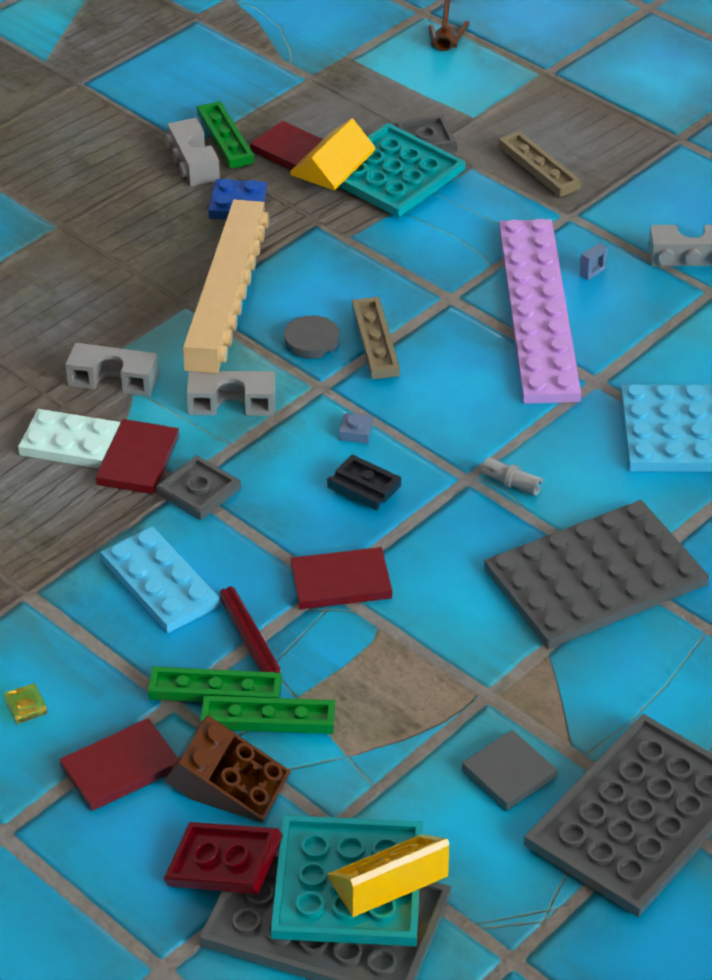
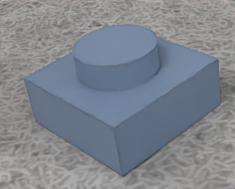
(593, 261)
(356, 428)

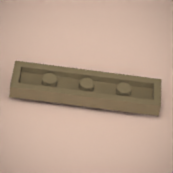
(539, 164)
(375, 338)

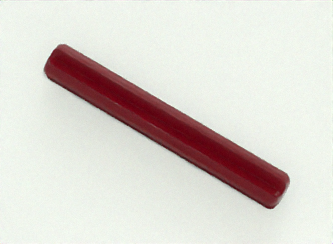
(248, 630)

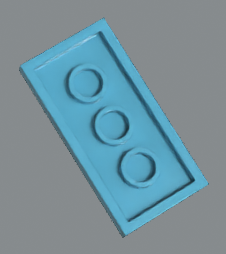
(160, 579)

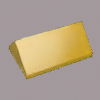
(335, 156)
(391, 873)

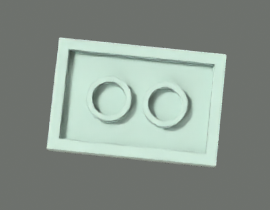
(68, 438)

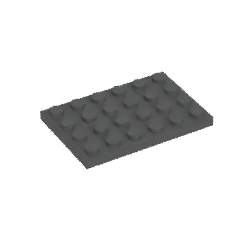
(595, 573)
(632, 816)
(243, 929)

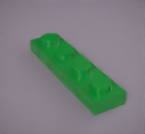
(225, 134)
(194, 684)
(271, 714)

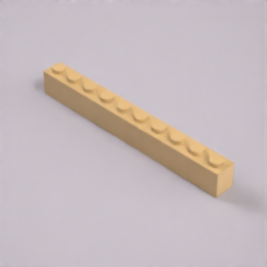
(225, 287)

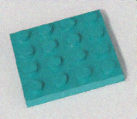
(401, 171)
(305, 899)

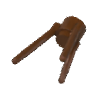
(444, 36)

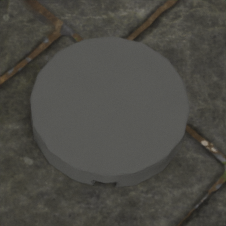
(311, 336)

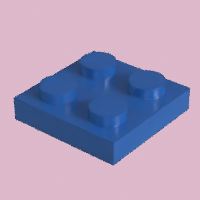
(226, 190)

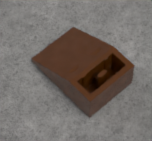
(227, 772)

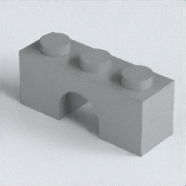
(188, 149)
(671, 248)
(92, 363)
(251, 388)

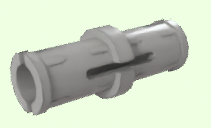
(512, 476)

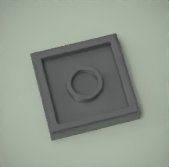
(432, 130)
(198, 487)
(509, 770)

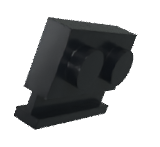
(364, 482)

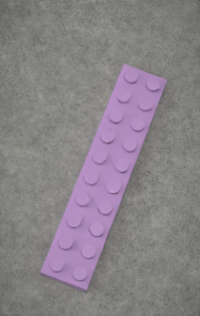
(539, 312)

